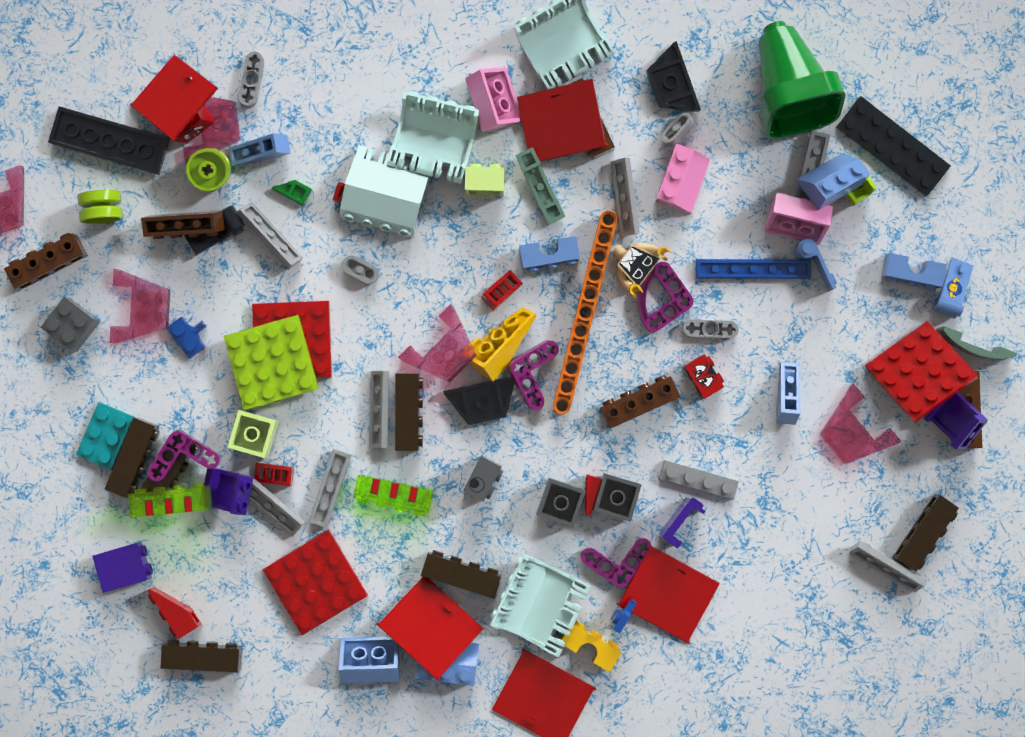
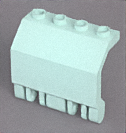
(560, 38)
(434, 135)
(382, 194)
(538, 603)

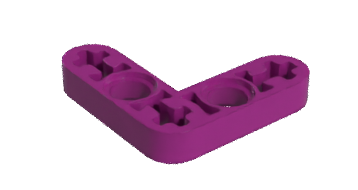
(519, 377)
(184, 448)
(615, 569)

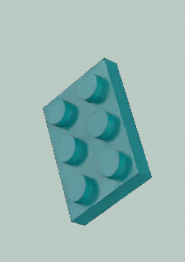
(105, 435)

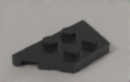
(672, 82)
(482, 400)

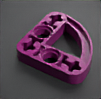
(674, 303)

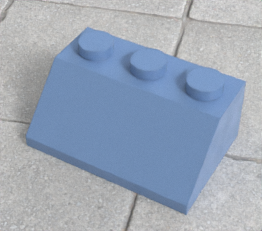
(833, 180)
(369, 660)
(461, 670)

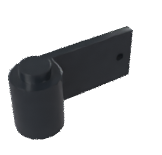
(232, 224)

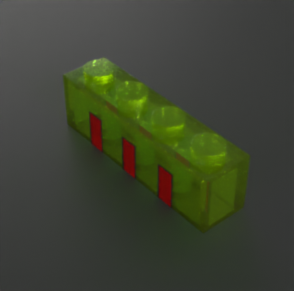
(394, 494)
(170, 501)

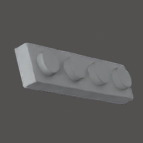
(814, 156)
(625, 197)
(269, 235)
(379, 409)
(699, 479)
(330, 488)
(274, 508)
(888, 566)

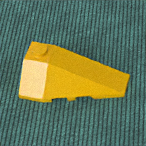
(500, 345)

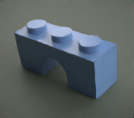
(533, 258)
(897, 269)

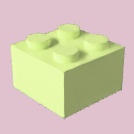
(484, 180)
(253, 434)

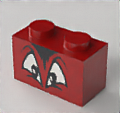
(196, 126)
(703, 376)

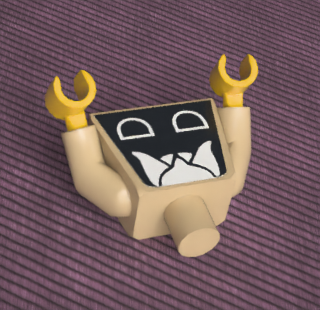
(637, 264)

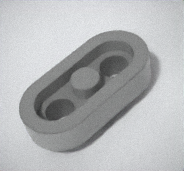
(677, 129)
(360, 270)

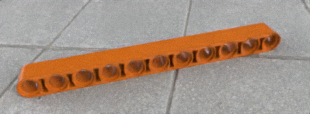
(590, 304)

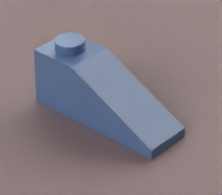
(260, 149)
(788, 394)

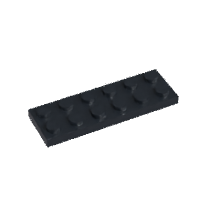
(109, 140)
(893, 146)

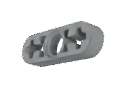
(258, 66)
(724, 334)

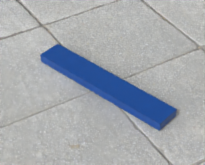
(752, 269)

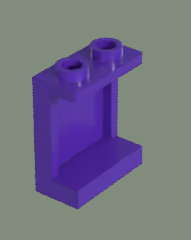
(958, 421)
(229, 490)
(678, 518)
(122, 566)

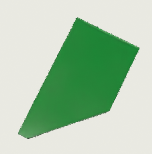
(294, 190)

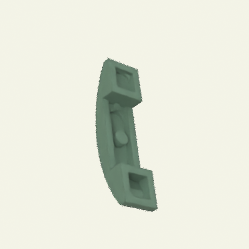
(540, 186)
(954, 338)

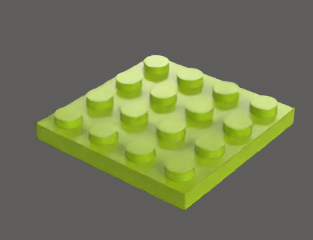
(271, 362)

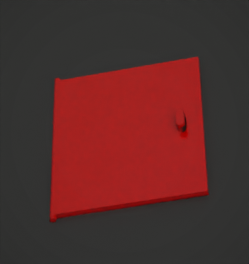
(174, 97)
(562, 123)
(668, 595)
(430, 627)
(542, 697)

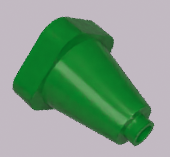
(795, 87)

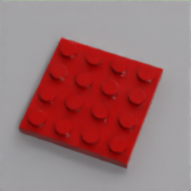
(315, 325)
(921, 372)
(315, 582)

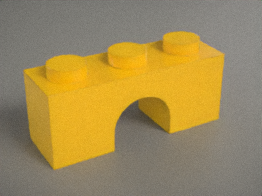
(606, 652)

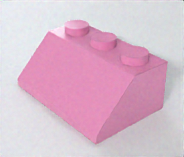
(494, 98)
(682, 179)
(798, 218)

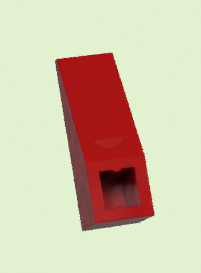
(177, 614)

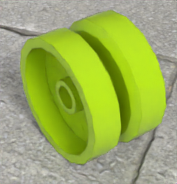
(197, 171)
(100, 206)

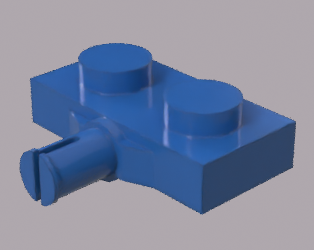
(187, 336)
(621, 616)

